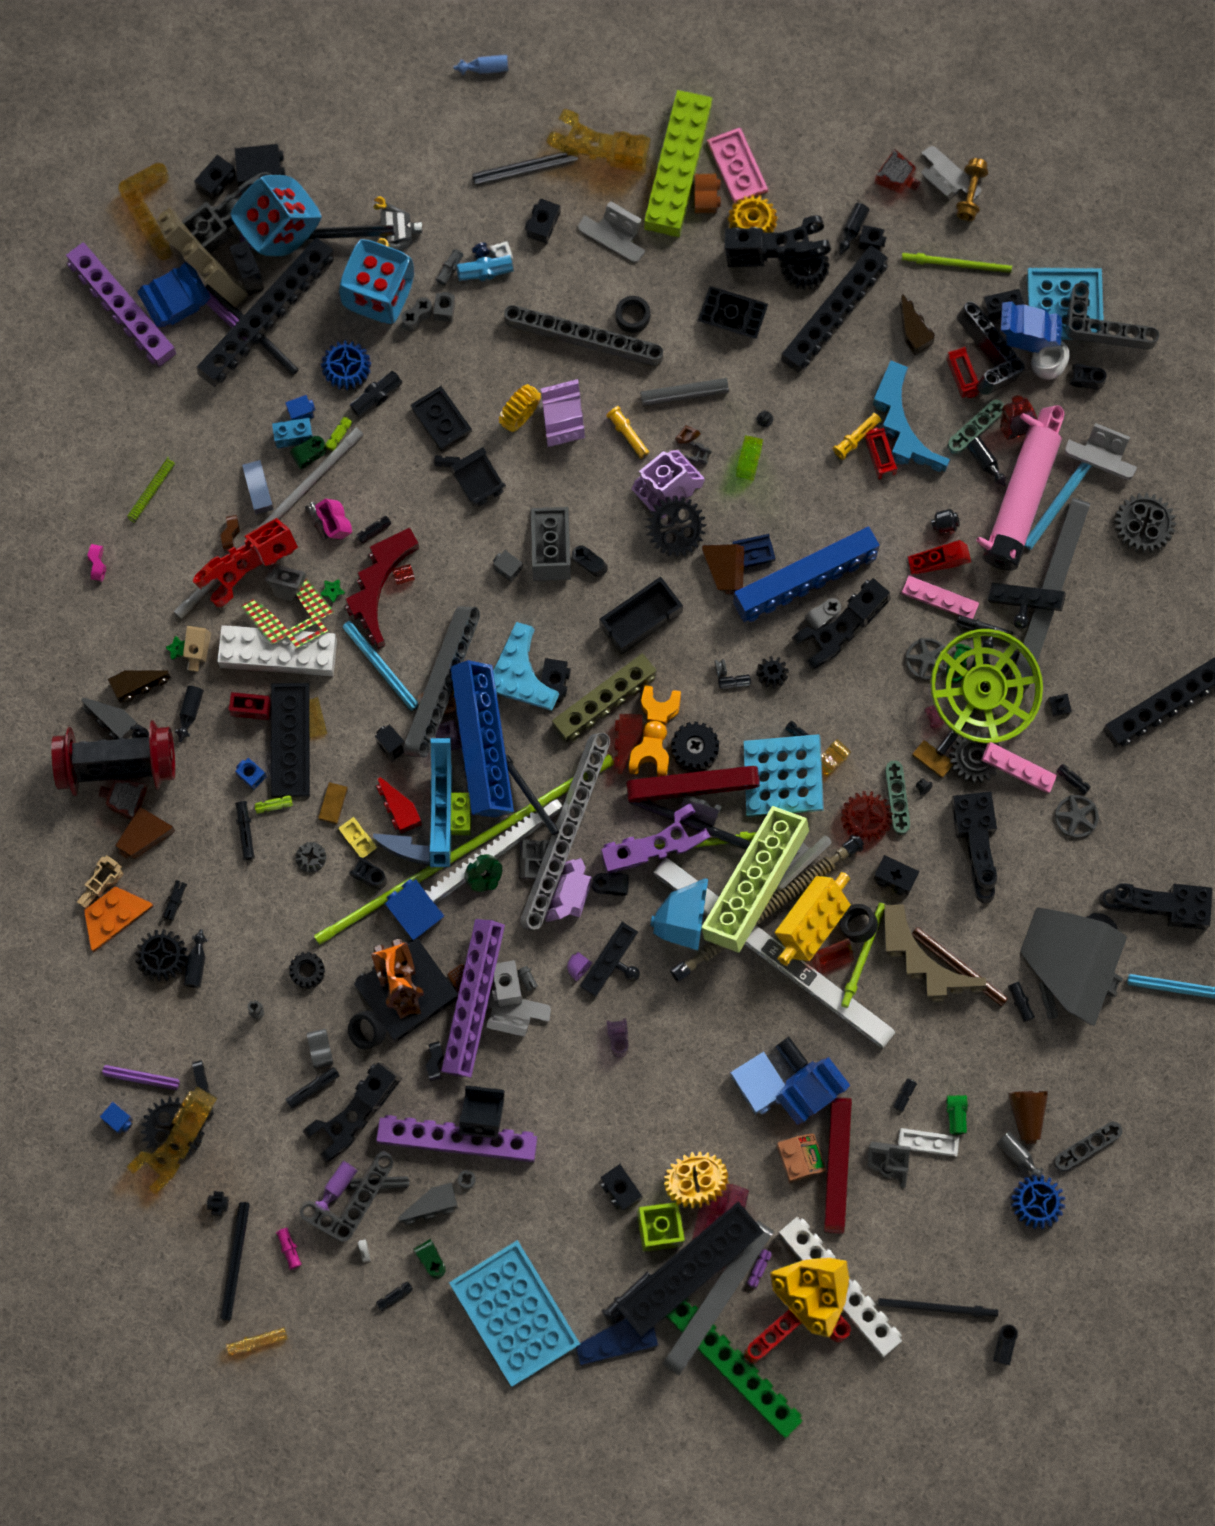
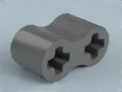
(417, 314)
(320, 1048)

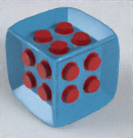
(275, 215)
(376, 281)

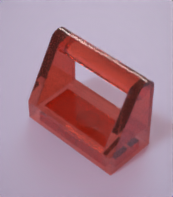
(833, 956)

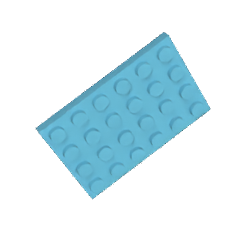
(514, 1313)

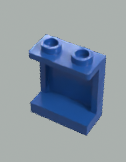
(414, 908)

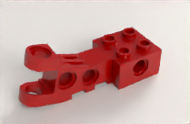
(261, 547)

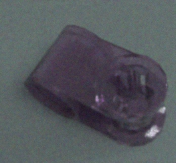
(618, 1034)

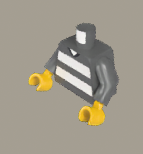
(402, 222)

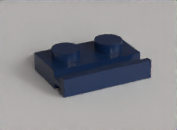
(757, 550)

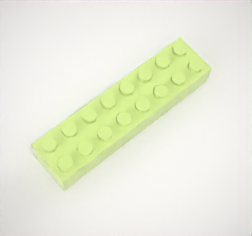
(755, 879)

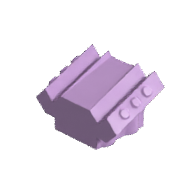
(562, 413)
(667, 476)
(570, 891)

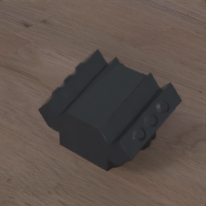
(733, 312)

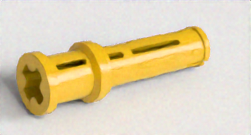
(623, 426)
(851, 441)

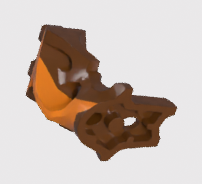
(400, 988)

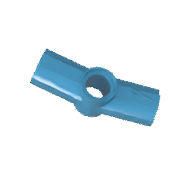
(484, 268)

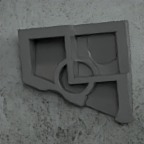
(704, 811)
(531, 857)
(890, 1160)

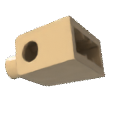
(196, 638)

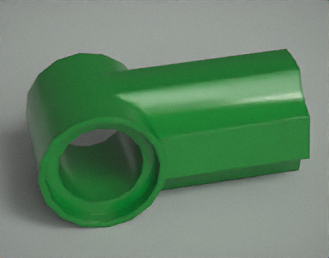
(957, 1111)

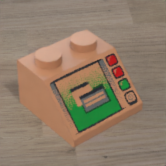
(801, 1157)

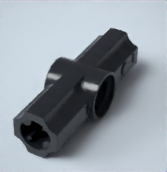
(376, 393)

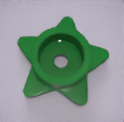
(332, 585)
(172, 648)

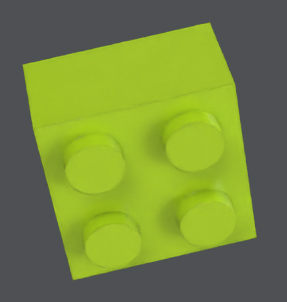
(660, 1227)

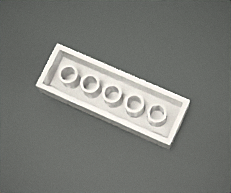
(250, 650)

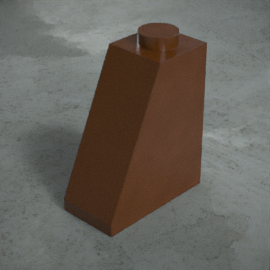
(726, 566)
(142, 834)

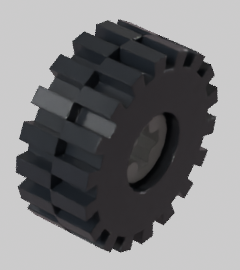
(692, 758)

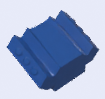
(174, 295)
(1030, 327)
(811, 1089)

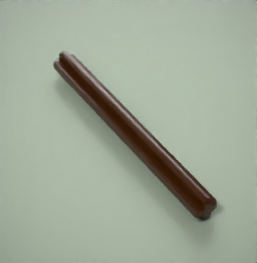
(956, 964)

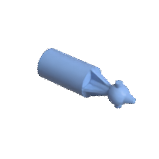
(484, 65)

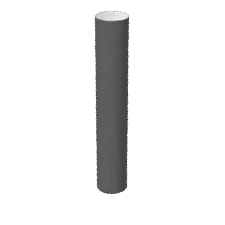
(684, 391)

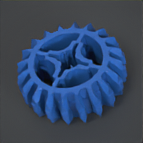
(353, 365)
(1033, 1194)

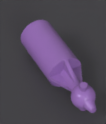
(337, 1184)

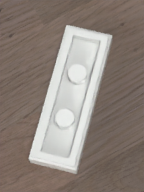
(929, 1142)

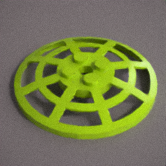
(997, 685)

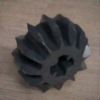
(777, 677)

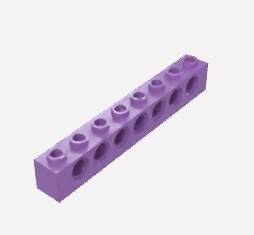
(83, 255)
(473, 998)
(389, 1123)

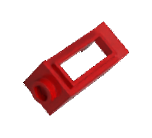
(968, 390)
(880, 468)

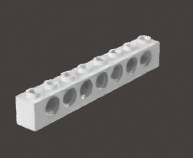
(881, 1345)

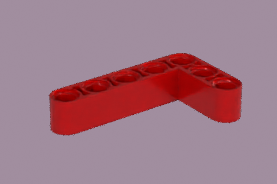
(778, 1335)

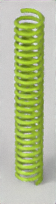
(146, 489)

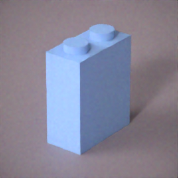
(758, 1083)

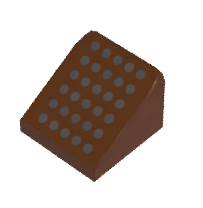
(455, 976)

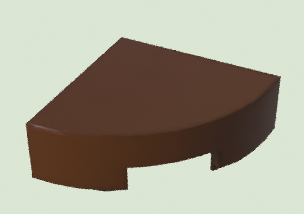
(687, 435)

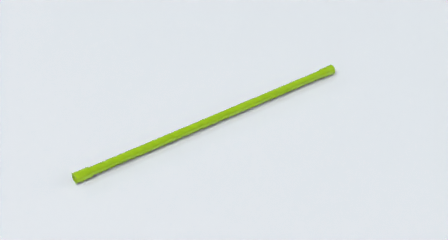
(331, 931)

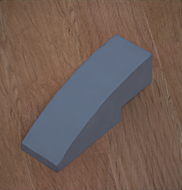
(257, 487)
(403, 847)

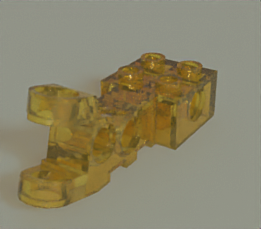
(620, 149)
(185, 1129)

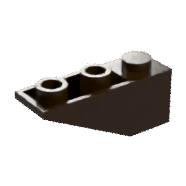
(915, 331)
(133, 682)

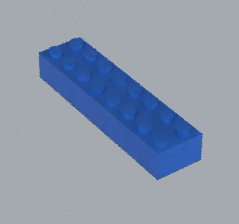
(806, 574)
(482, 739)

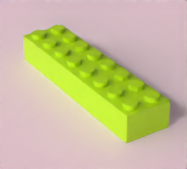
(678, 163)

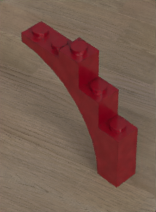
(387, 556)

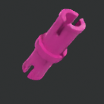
(288, 1248)

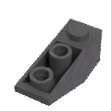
(113, 718)
(434, 1201)

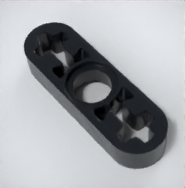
(200, 1077)

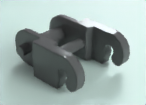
(696, 459)

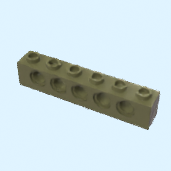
(639, 665)

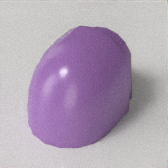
(578, 966)

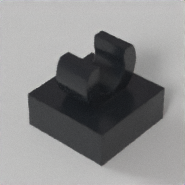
(1059, 705)

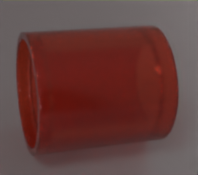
(403, 574)

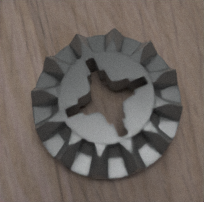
(315, 864)

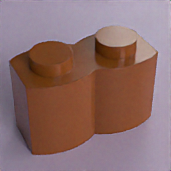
(706, 193)

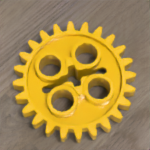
(711, 1177)

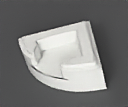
(501, 250)
(363, 1247)

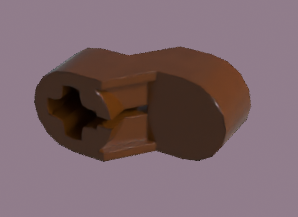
(230, 532)

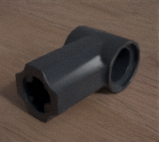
(1005, 1347)

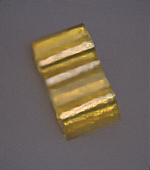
(834, 757)

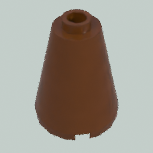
(1029, 1113)

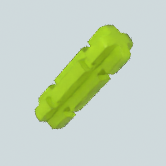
(338, 434)
(273, 804)

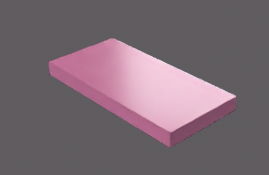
(737, 165)

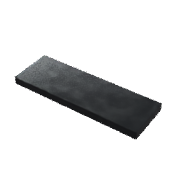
(290, 739)

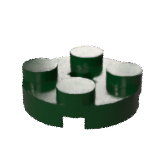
(487, 881)

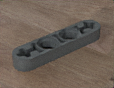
(1087, 1145)

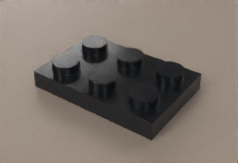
(441, 418)

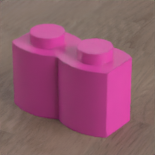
(333, 518)

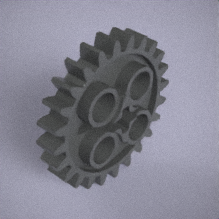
(1162, 528)

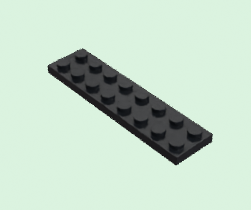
(689, 1268)

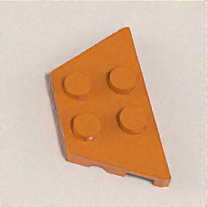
(112, 915)

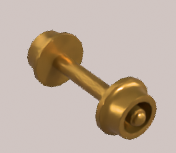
(976, 169)

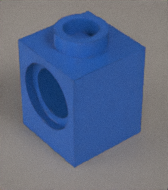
(300, 408)
(254, 780)
(117, 1118)

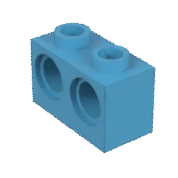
(292, 432)

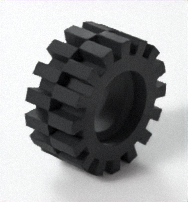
(311, 981)

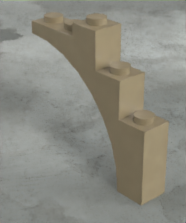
(197, 256)
(918, 964)

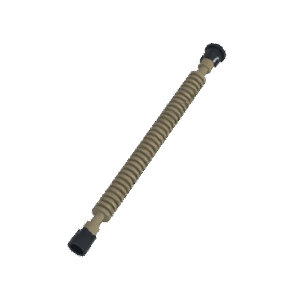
(778, 900)

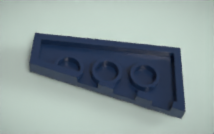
(615, 1341)

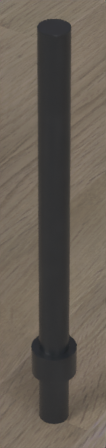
(530, 796)
(977, 1311)

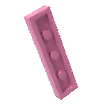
(939, 598)
(1018, 767)

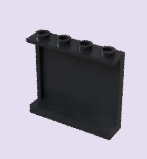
(428, 976)

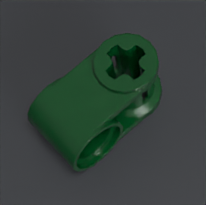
(307, 452)
(428, 1257)

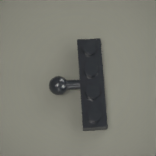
(1026, 598)
(610, 959)

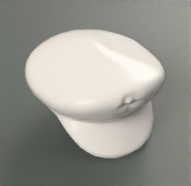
(1050, 361)

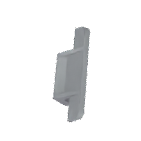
(946, 174)
(615, 231)
(1103, 451)
(802, 860)
(516, 1017)

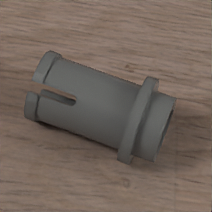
(526, 977)

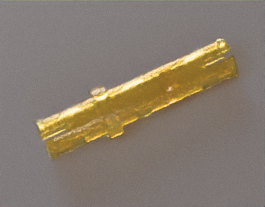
(256, 1341)

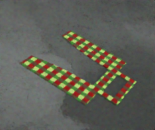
(276, 631)

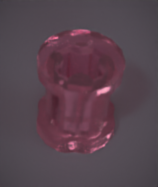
(934, 717)

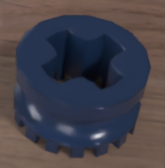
(480, 250)

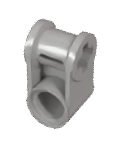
(821, 615)

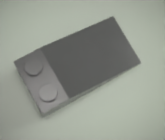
(550, 544)

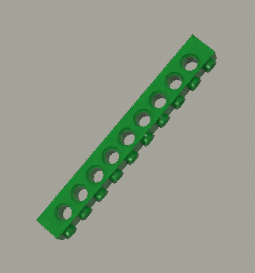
(783, 1427)

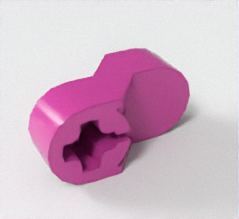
(98, 569)

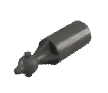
(1019, 1154)

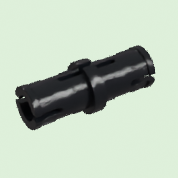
(174, 900)
(1021, 1001)

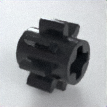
(217, 1203)

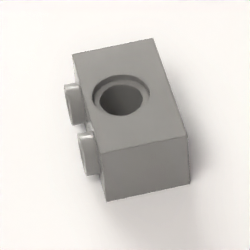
(510, 994)

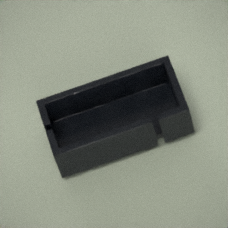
(641, 615)

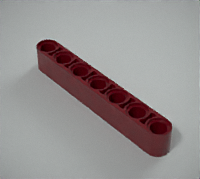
(693, 784)
(838, 1165)

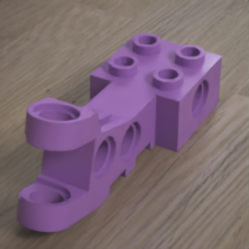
(640, 850)

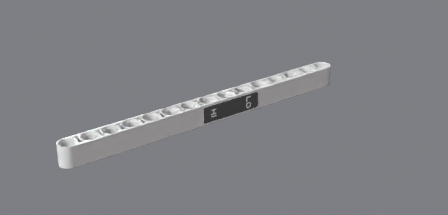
(797, 970)

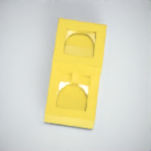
(357, 837)

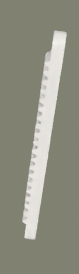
(497, 850)

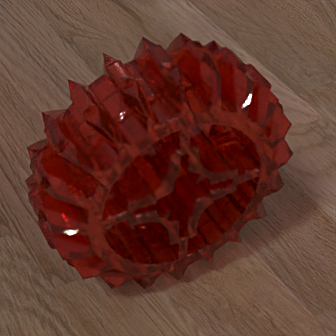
(873, 817)

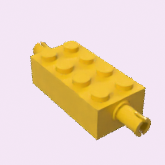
(812, 918)

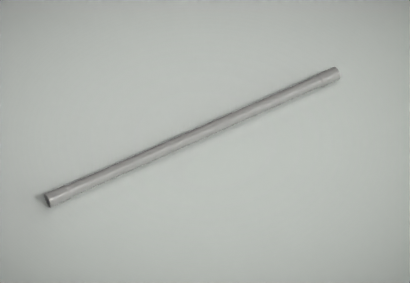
(348, 442)

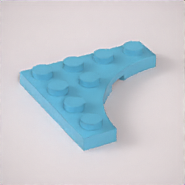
(515, 675)

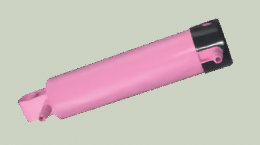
(1024, 490)

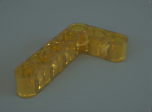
(142, 212)

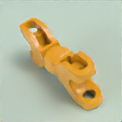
(655, 731)

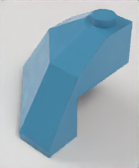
(682, 915)

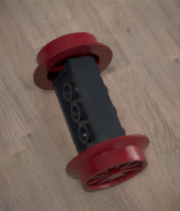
(113, 758)

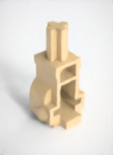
(95, 887)

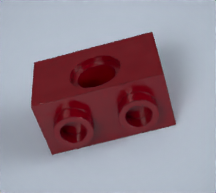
(249, 706)

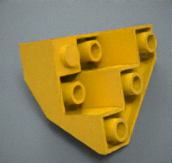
(814, 1291)

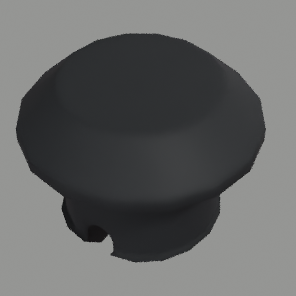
(765, 418)
(924, 786)

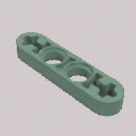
(975, 426)
(897, 797)

